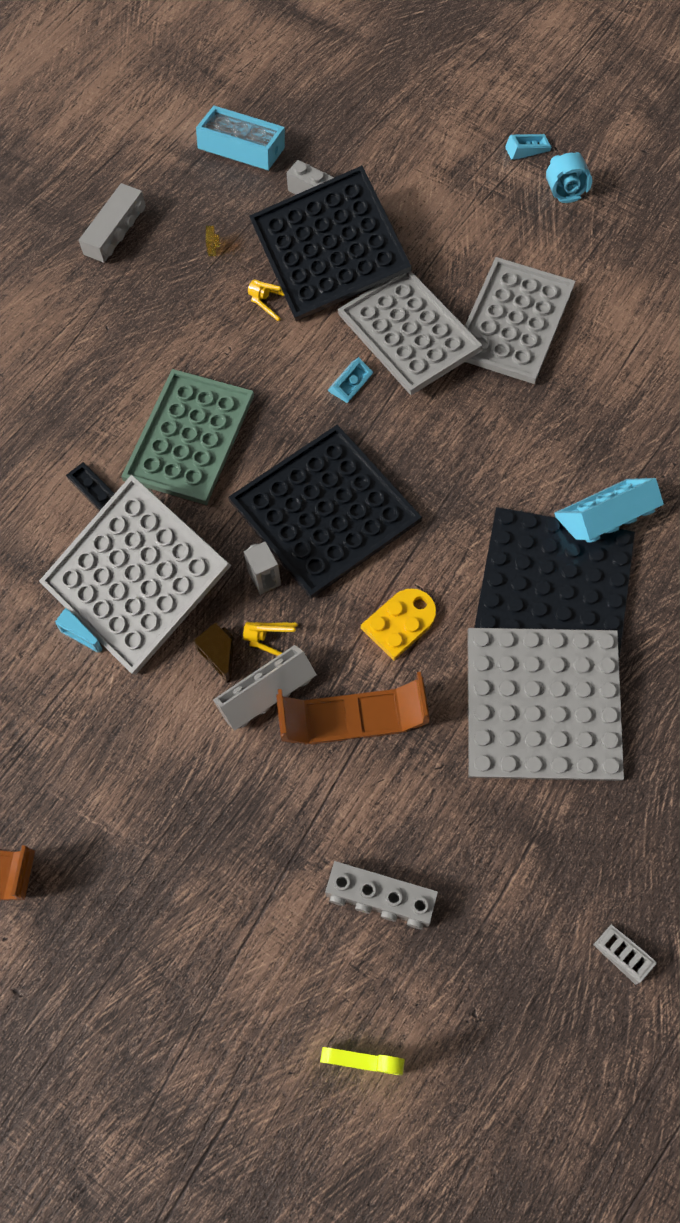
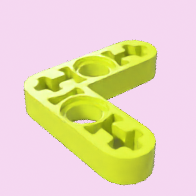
(378, 1063)

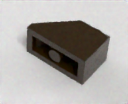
(217, 649)

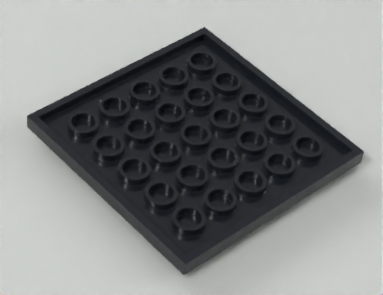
(330, 243)
(324, 510)
(550, 579)

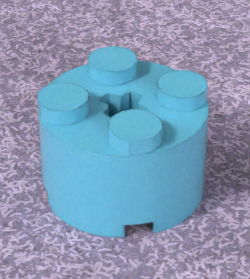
(568, 177)

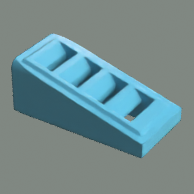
(526, 145)
(72, 627)

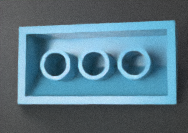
(611, 508)

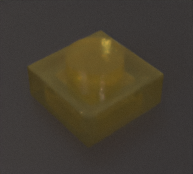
(212, 240)

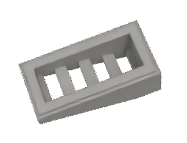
(639, 954)

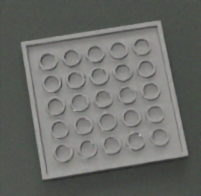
(134, 574)
(544, 704)

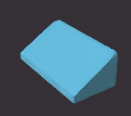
(351, 380)

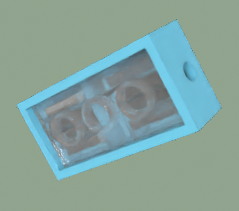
(240, 137)

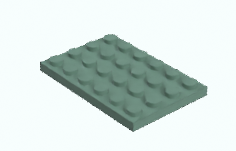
(189, 436)

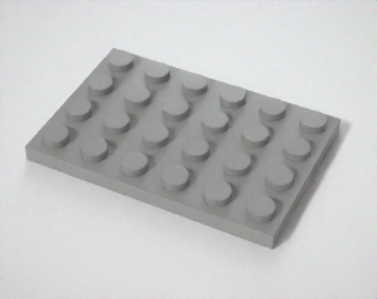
(517, 318)
(410, 331)

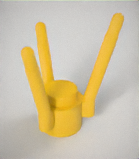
(261, 290)
(257, 631)

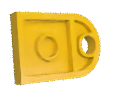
(399, 622)

